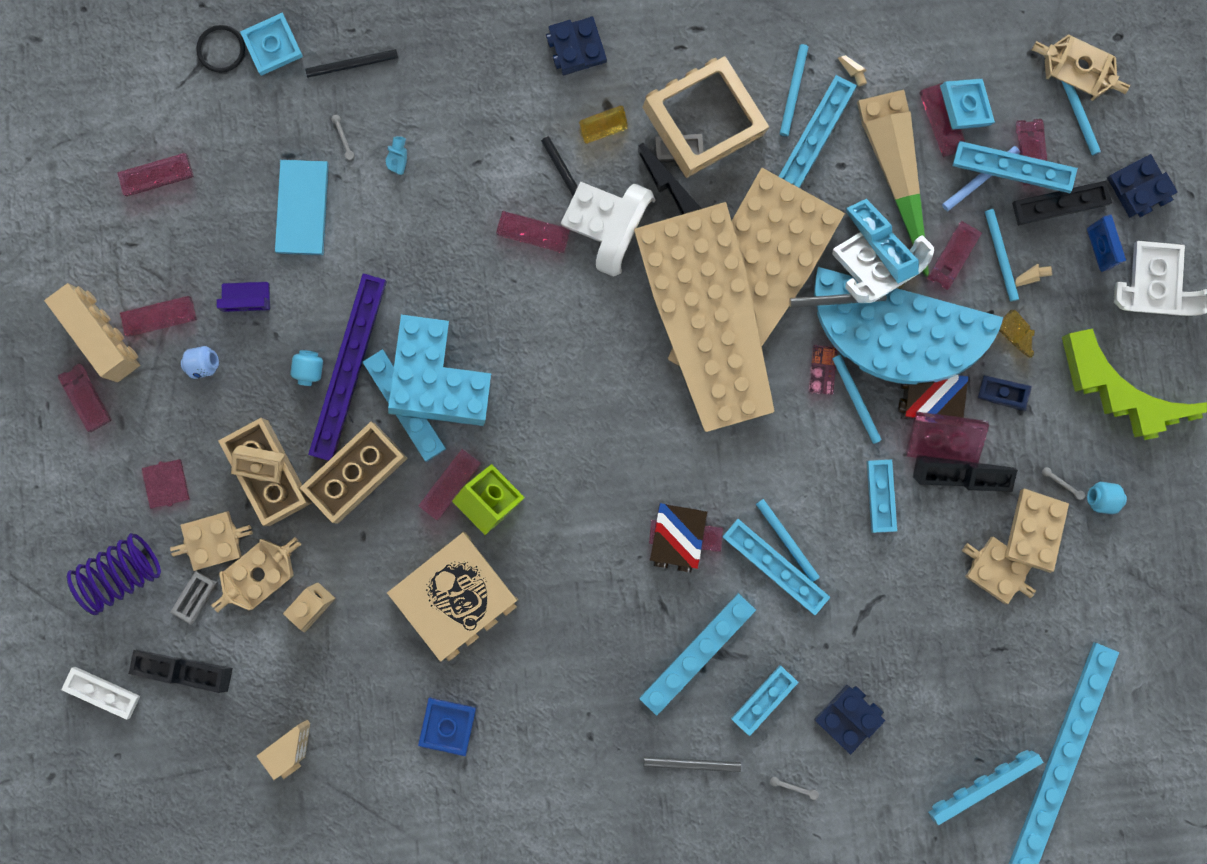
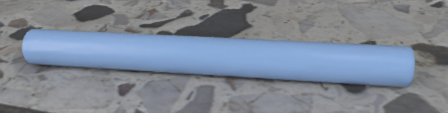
(971, 186)

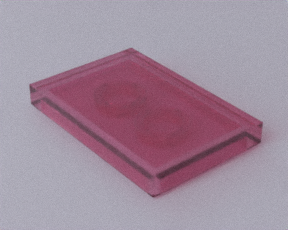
(947, 437)

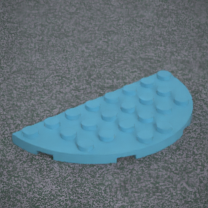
(907, 335)

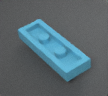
(881, 496)
(764, 700)

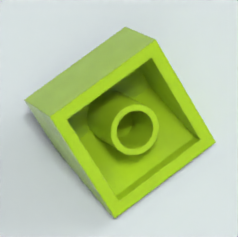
(487, 499)

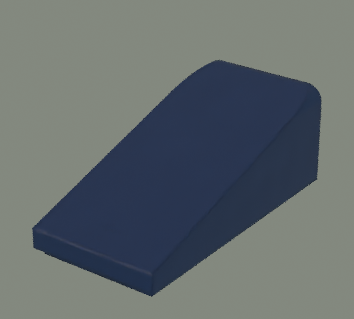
(1005, 393)

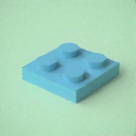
(271, 44)
(967, 103)

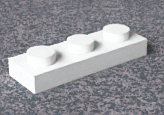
(100, 693)

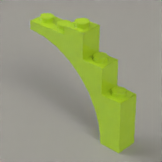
(1093, 374)

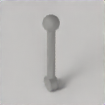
(349, 155)
(1079, 495)
(813, 794)

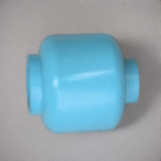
(306, 367)
(1106, 498)

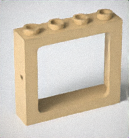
(672, 137)

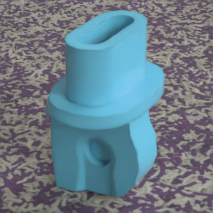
(397, 155)

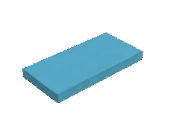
(301, 207)

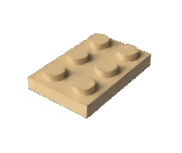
(1036, 530)

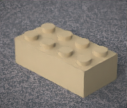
(92, 332)
(353, 473)
(269, 499)

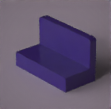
(244, 297)

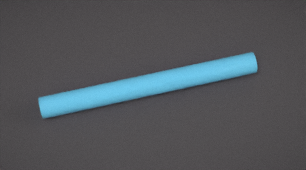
(794, 89)
(1082, 118)
(1001, 255)
(856, 398)
(787, 540)

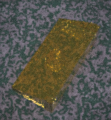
(603, 124)

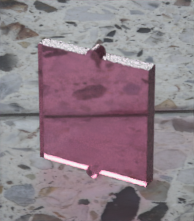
(165, 483)

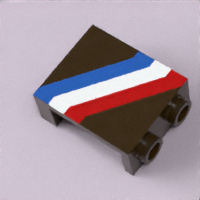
(932, 397)
(678, 537)

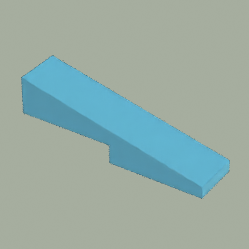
(887, 246)

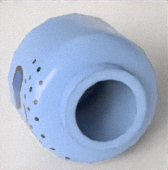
(199, 362)

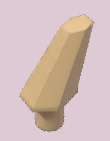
(854, 69)
(1033, 275)

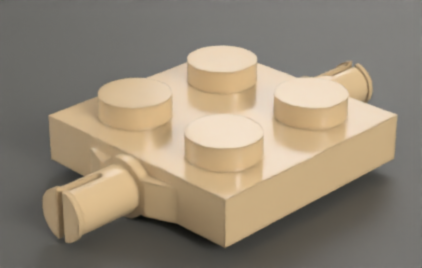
(211, 540)
(996, 573)

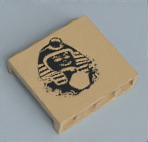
(453, 597)

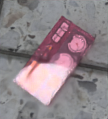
(822, 370)

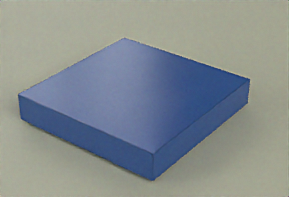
(1106, 243)
(447, 726)

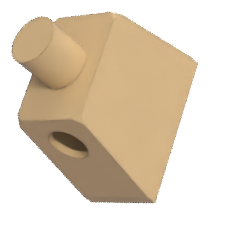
(309, 606)

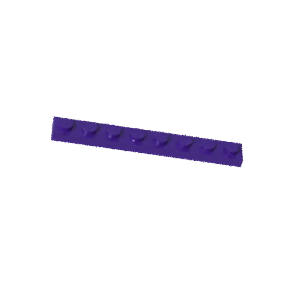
(347, 367)

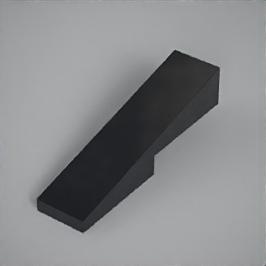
(664, 179)
(963, 473)
(180, 671)

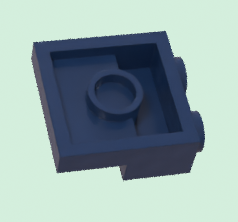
(576, 45)
(1142, 186)
(850, 718)

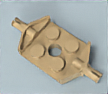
(1063, 64)
(238, 580)

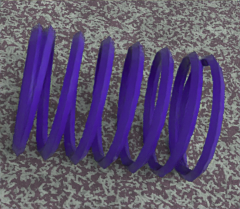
(136, 560)

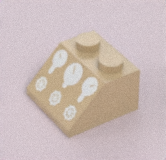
(285, 754)

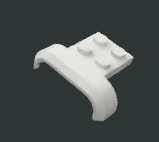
(607, 221)
(868, 269)
(1159, 283)

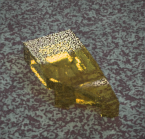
(1018, 332)

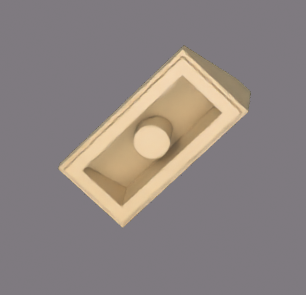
(257, 463)

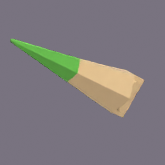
(891, 136)

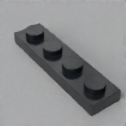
(1061, 203)

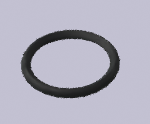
(207, 32)

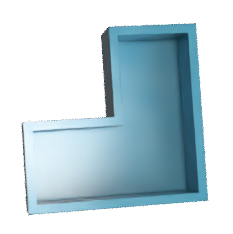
(427, 388)

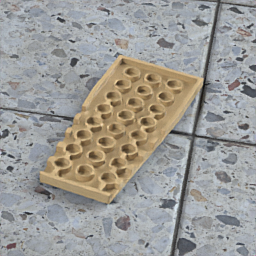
(780, 243)
(708, 313)

